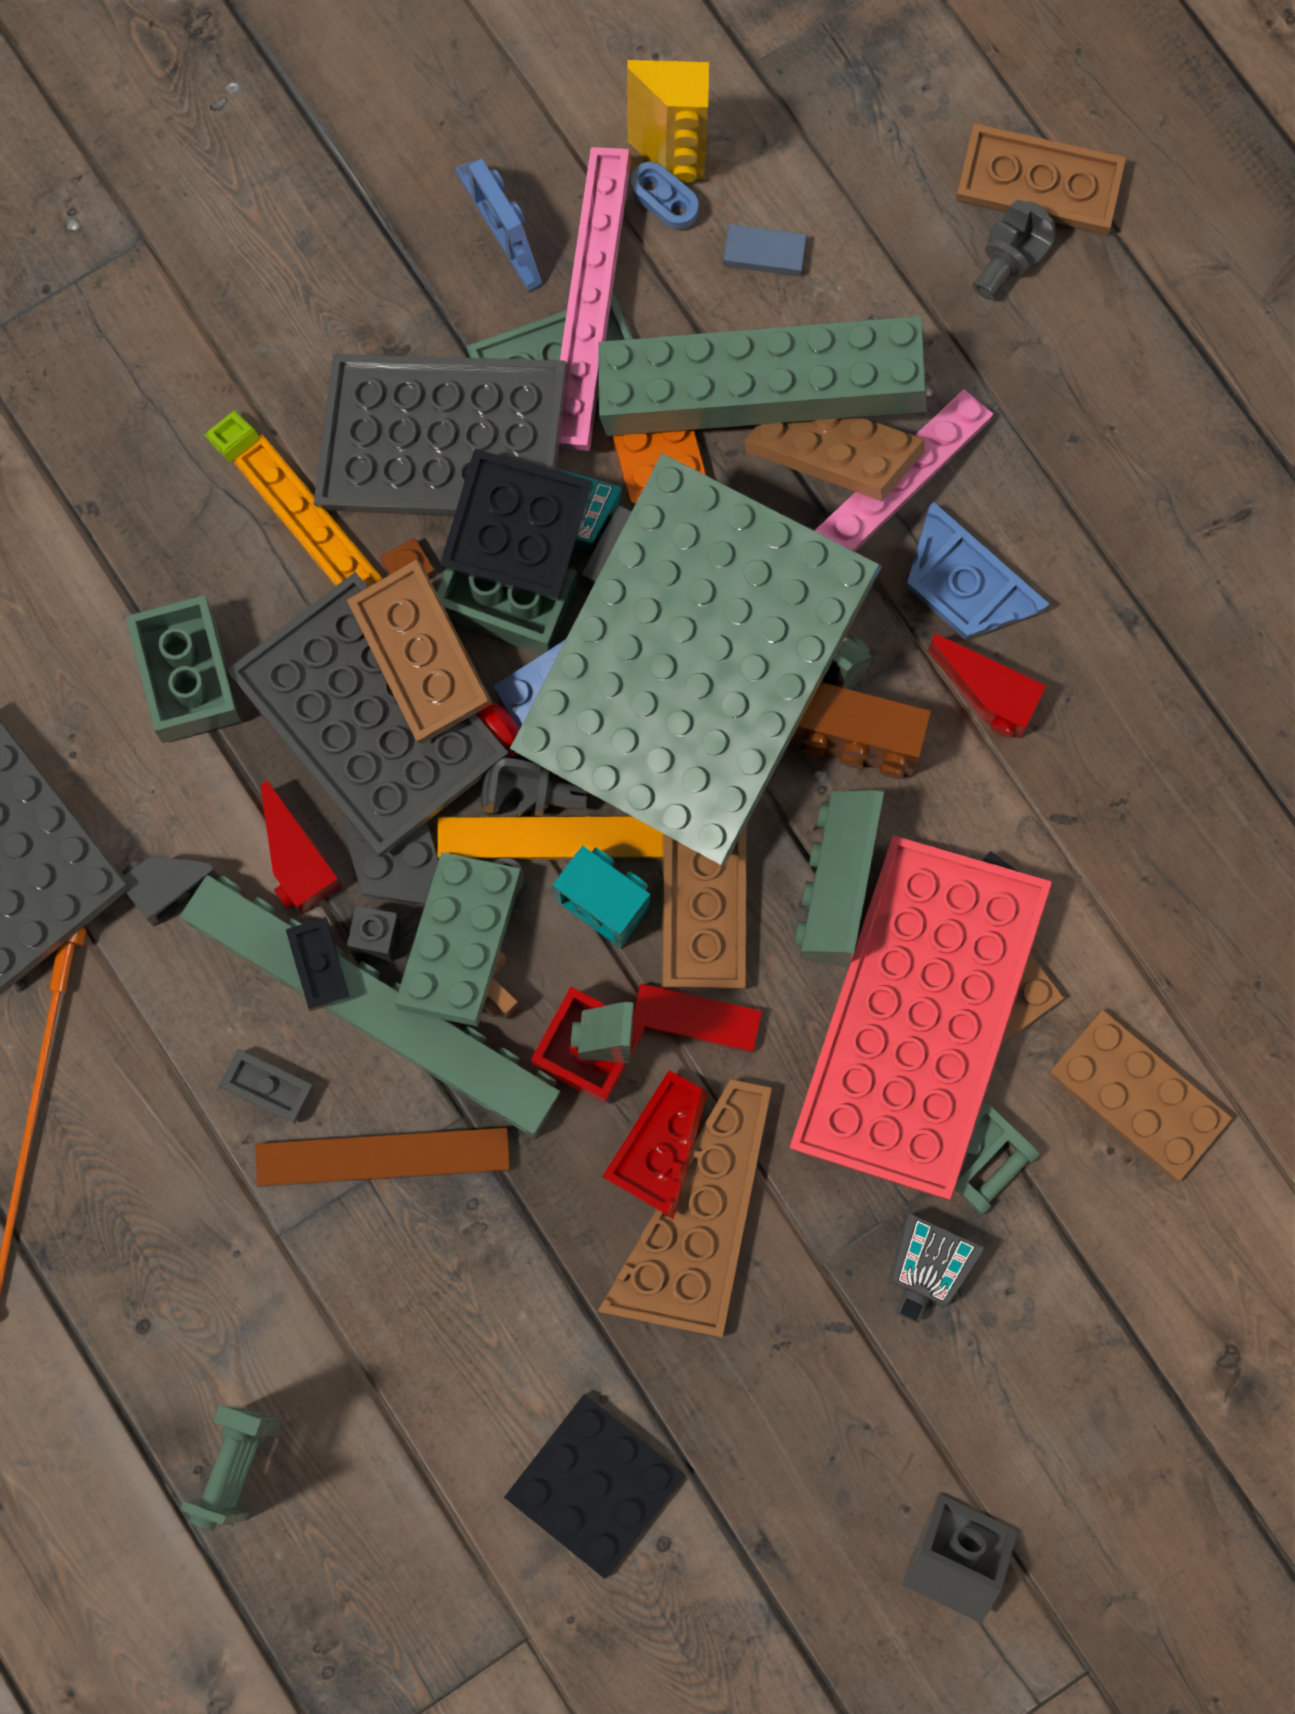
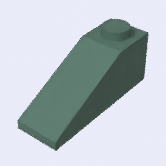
(604, 1033)

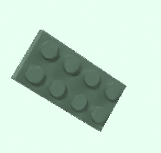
(459, 939)

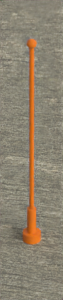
(58, 985)

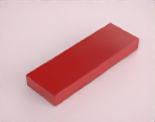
(697, 1018)

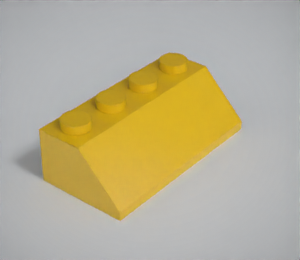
(669, 114)

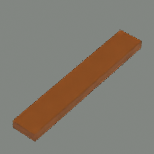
(382, 1157)

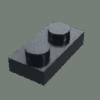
(318, 964)

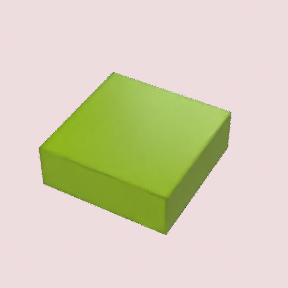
(232, 436)

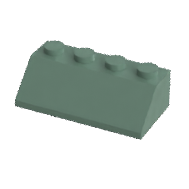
(840, 876)

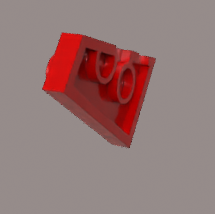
(660, 1145)

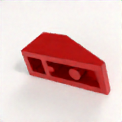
(992, 689)
(294, 859)

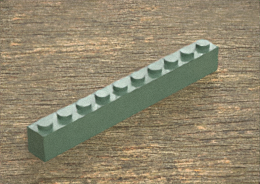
(425, 1041)

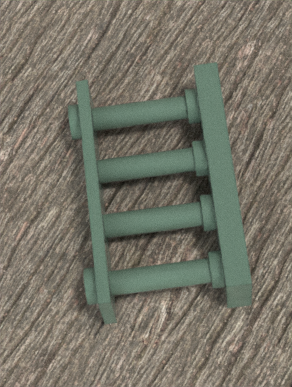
(242, 1434)

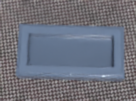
(764, 250)

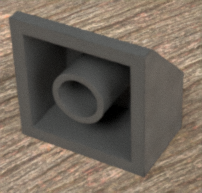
(961, 1558)

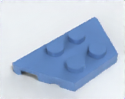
(502, 218)
(966, 581)

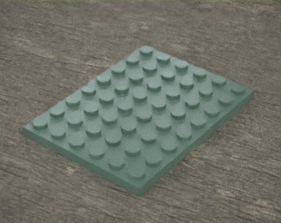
(695, 658)

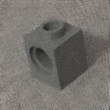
(373, 933)

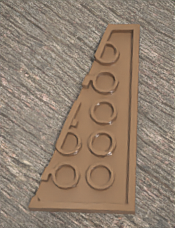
(688, 1265)

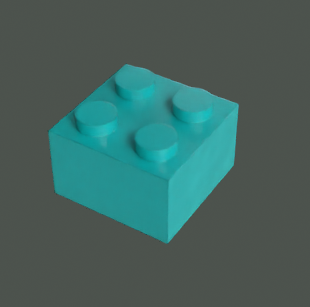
(602, 895)

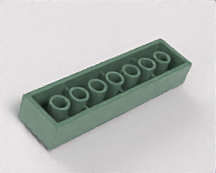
(762, 376)

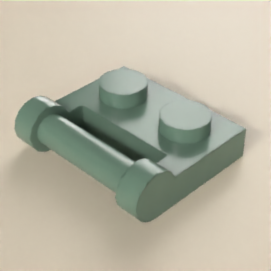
(988, 1137)

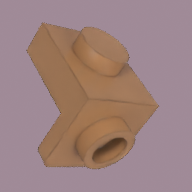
(498, 999)

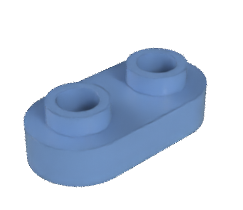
(666, 196)

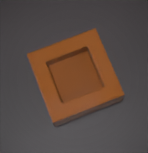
(405, 554)

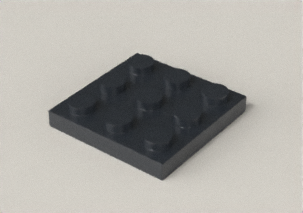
(516, 524)
(594, 1486)

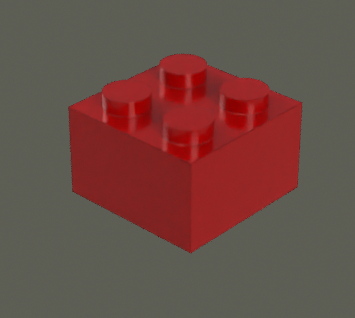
(561, 1060)

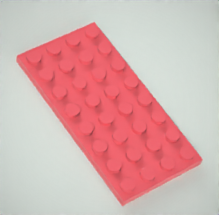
(921, 1017)

